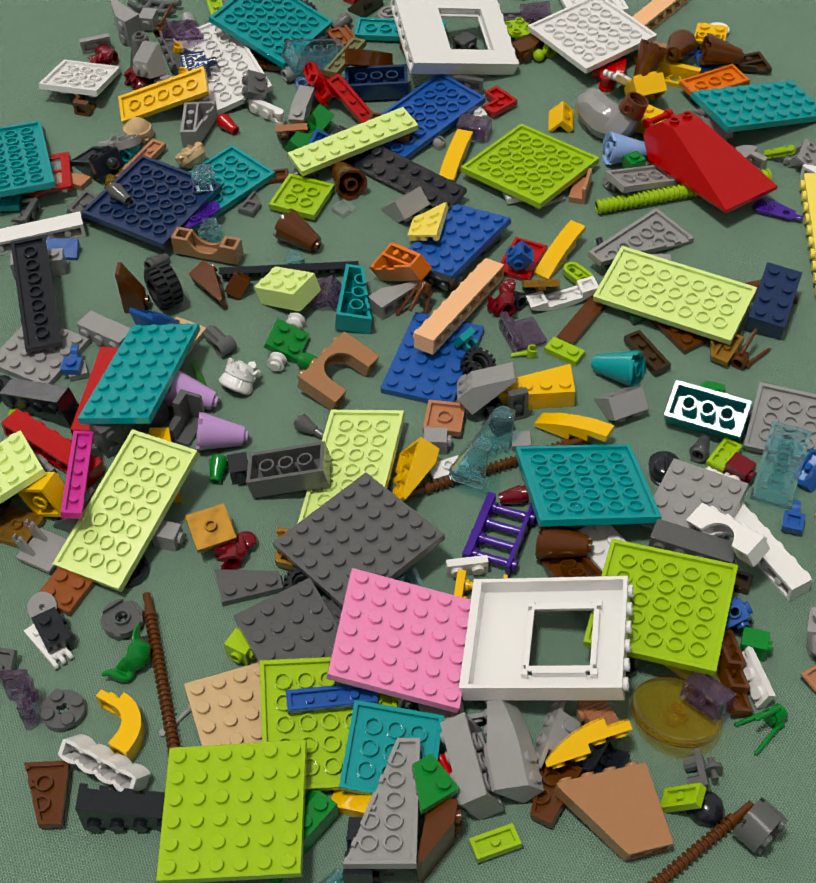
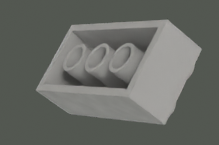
(469, 769)

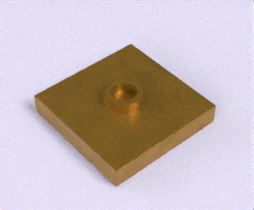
(541, 284)
(14, 524)
(211, 528)

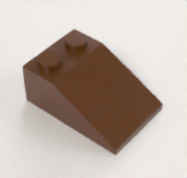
(570, 567)
(438, 836)

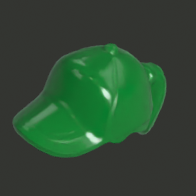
(136, 658)

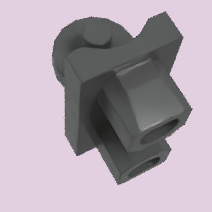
(697, 762)

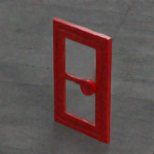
(61, 173)

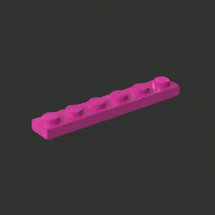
(77, 475)

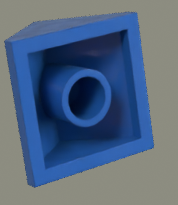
(147, 317)

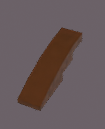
(362, 57)
(732, 676)

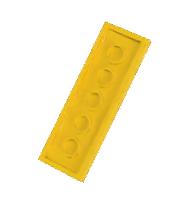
(164, 95)

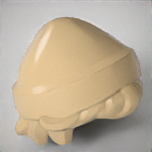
(139, 126)
(191, 155)

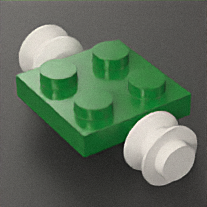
(286, 341)

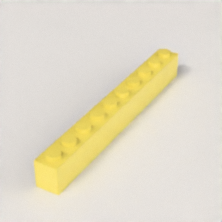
(808, 195)

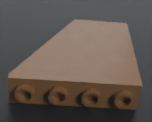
(619, 809)

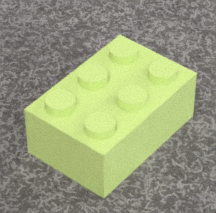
(287, 288)

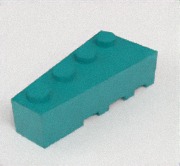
(353, 304)

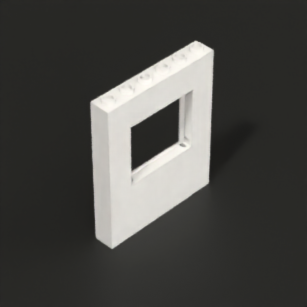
(428, 46)
(501, 639)

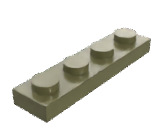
(338, 65)

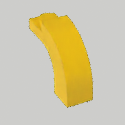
(131, 732)

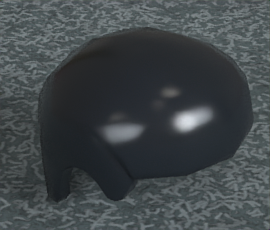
(711, 811)

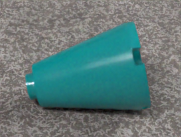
(621, 366)

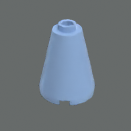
(619, 145)

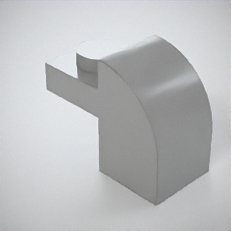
(750, 153)

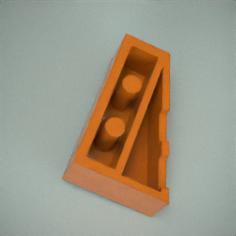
(400, 264)

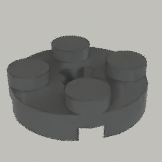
(116, 609)
(59, 699)

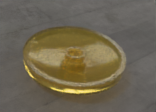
(669, 717)

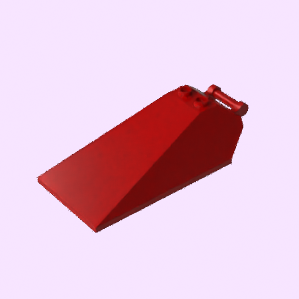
(703, 160)

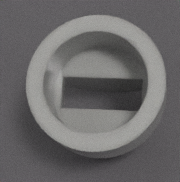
(439, 143)

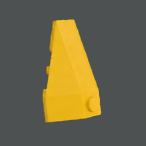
(413, 465)

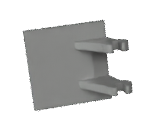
(804, 154)
(41, 549)

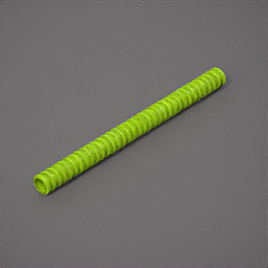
(649, 197)

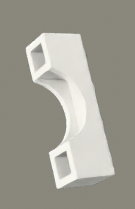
(747, 544)

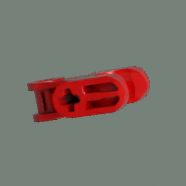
(318, 80)
(605, 83)

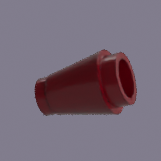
(514, 495)

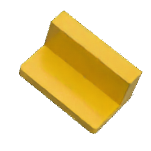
(561, 116)

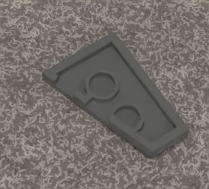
(246, 585)

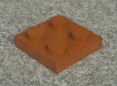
(68, 590)

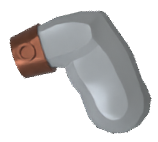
(606, 116)

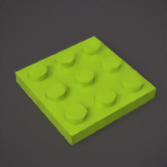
(303, 195)

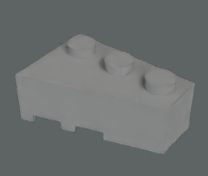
(197, 121)

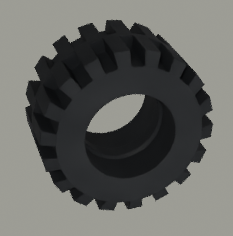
(163, 285)

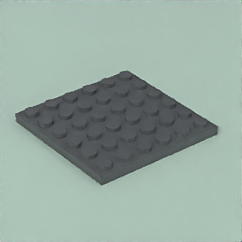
(359, 530)

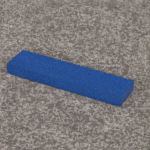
(326, 698)

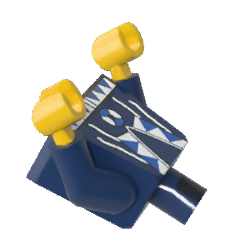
(193, 60)

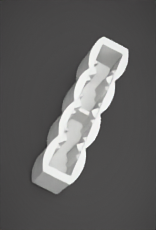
(102, 762)

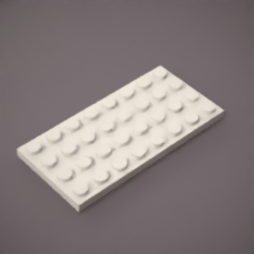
(233, 62)

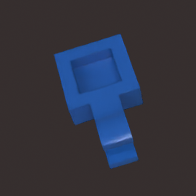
(72, 364)
(793, 520)

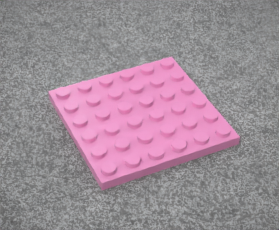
(401, 640)

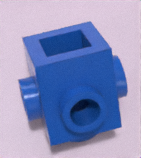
(519, 256)
(742, 618)

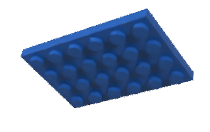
(462, 239)
(423, 375)

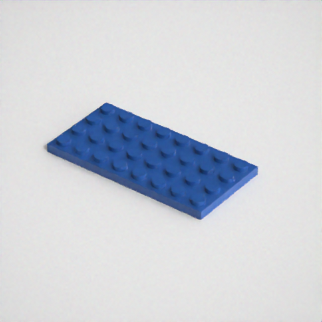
(437, 109)

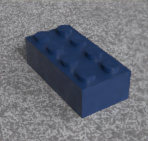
(378, 82)
(773, 300)

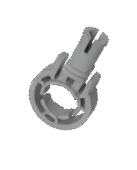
(121, 142)

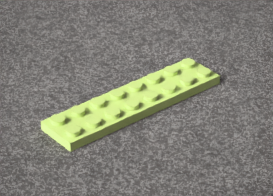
(352, 141)

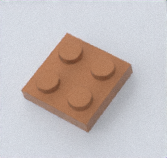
(288, 130)
(445, 415)

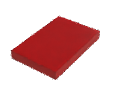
(526, 273)

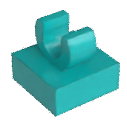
(464, 338)

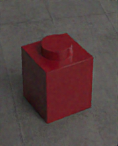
(741, 467)

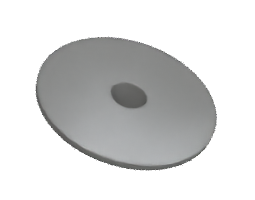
(40, 602)

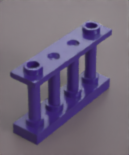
(485, 522)

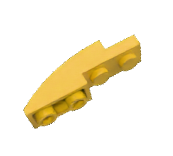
(576, 745)

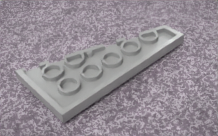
(648, 234)
(390, 822)

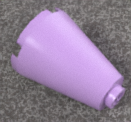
(187, 383)
(218, 433)

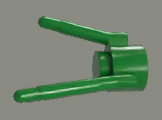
(773, 716)

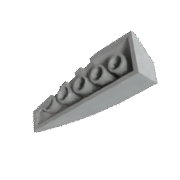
(510, 752)

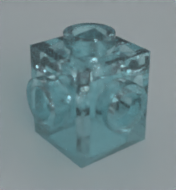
(203, 177)
(210, 230)

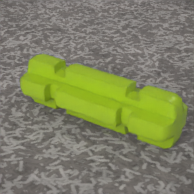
(780, 151)

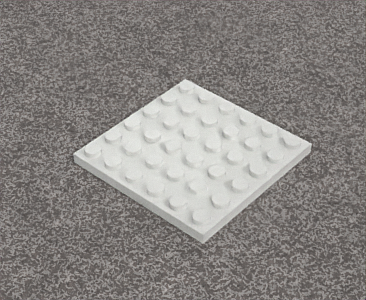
(591, 33)

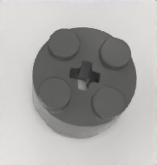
(760, 826)

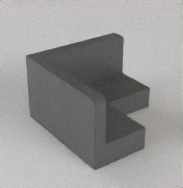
(185, 422)

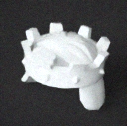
(239, 376)

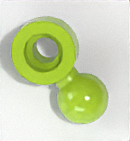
(539, 54)

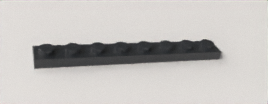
(263, 270)

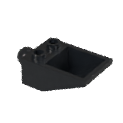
(98, 161)

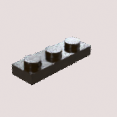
(654, 358)

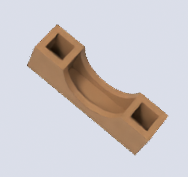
(188, 243)

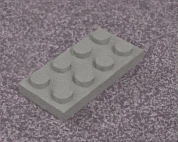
(639, 178)

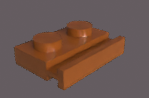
(344, 34)

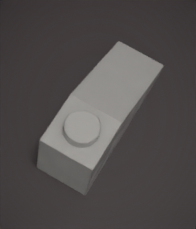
(301, 105)
(389, 299)

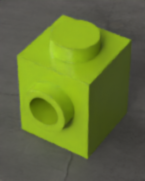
(238, 649)

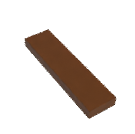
(581, 321)

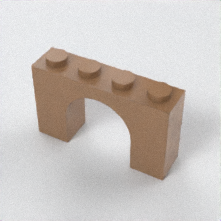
(342, 350)

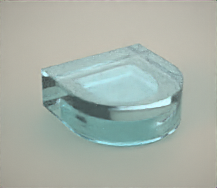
(294, 257)

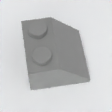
(149, 60)
(406, 205)
(622, 403)

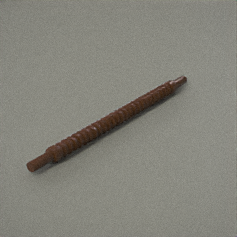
(428, 487)
(158, 659)
(730, 821)

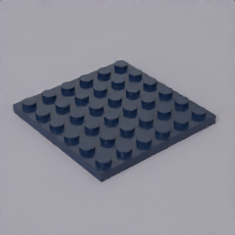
(160, 202)

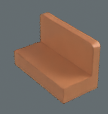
(581, 189)

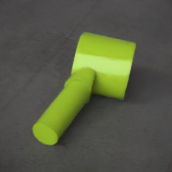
(529, 353)

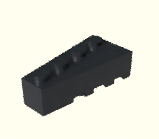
(41, 400)
(119, 811)

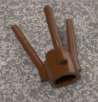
(160, 26)
(421, 290)
(741, 358)

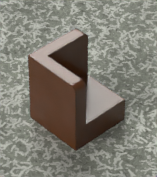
(83, 107)
(237, 284)

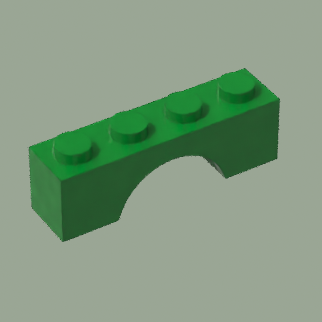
(319, 119)

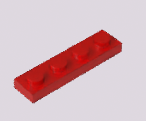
(349, 98)

